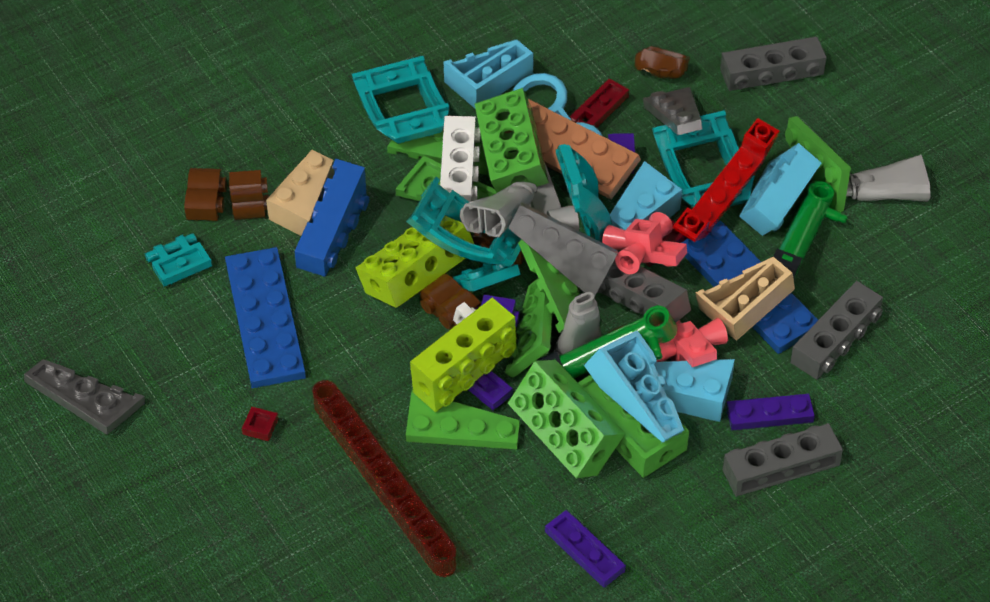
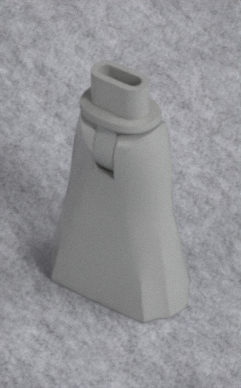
(898, 181)
(498, 210)
(580, 324)

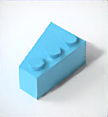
(489, 73)
(779, 188)
(645, 195)
(699, 389)

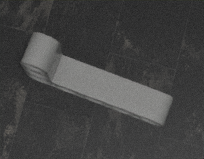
(547, 202)

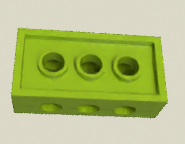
(409, 264)
(463, 355)

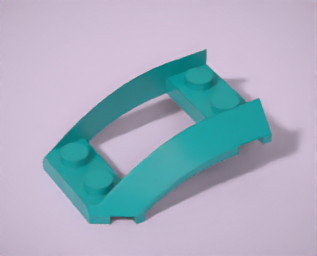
(398, 76)
(713, 129)
(583, 191)
(439, 202)

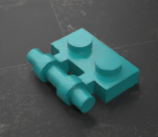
(180, 263)
(486, 276)

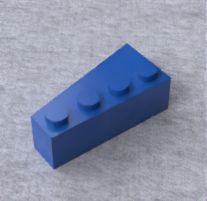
(333, 219)

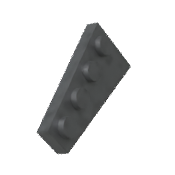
(675, 110)
(567, 249)
(84, 396)

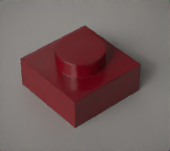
(260, 423)

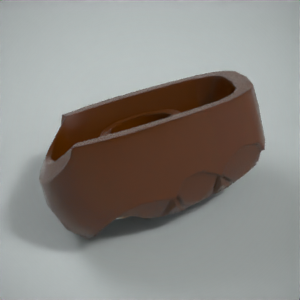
(662, 62)

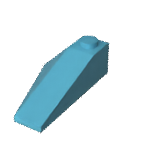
(630, 378)

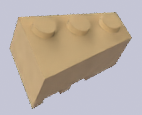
(296, 196)
(747, 297)

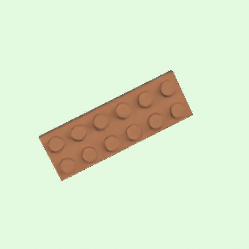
(608, 159)

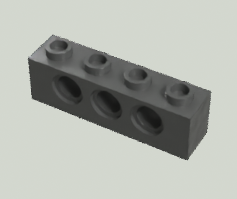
(773, 63)
(645, 290)
(837, 330)
(796, 462)

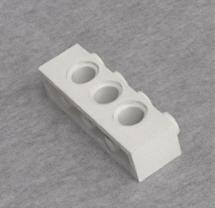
(459, 156)

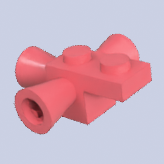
(644, 243)
(695, 344)

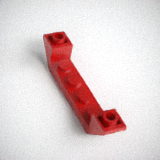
(730, 182)

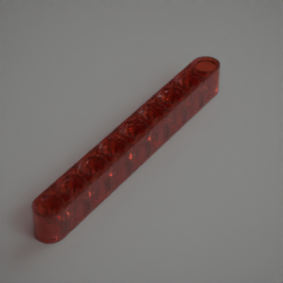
(384, 487)

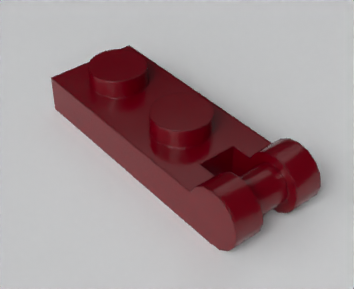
(601, 103)

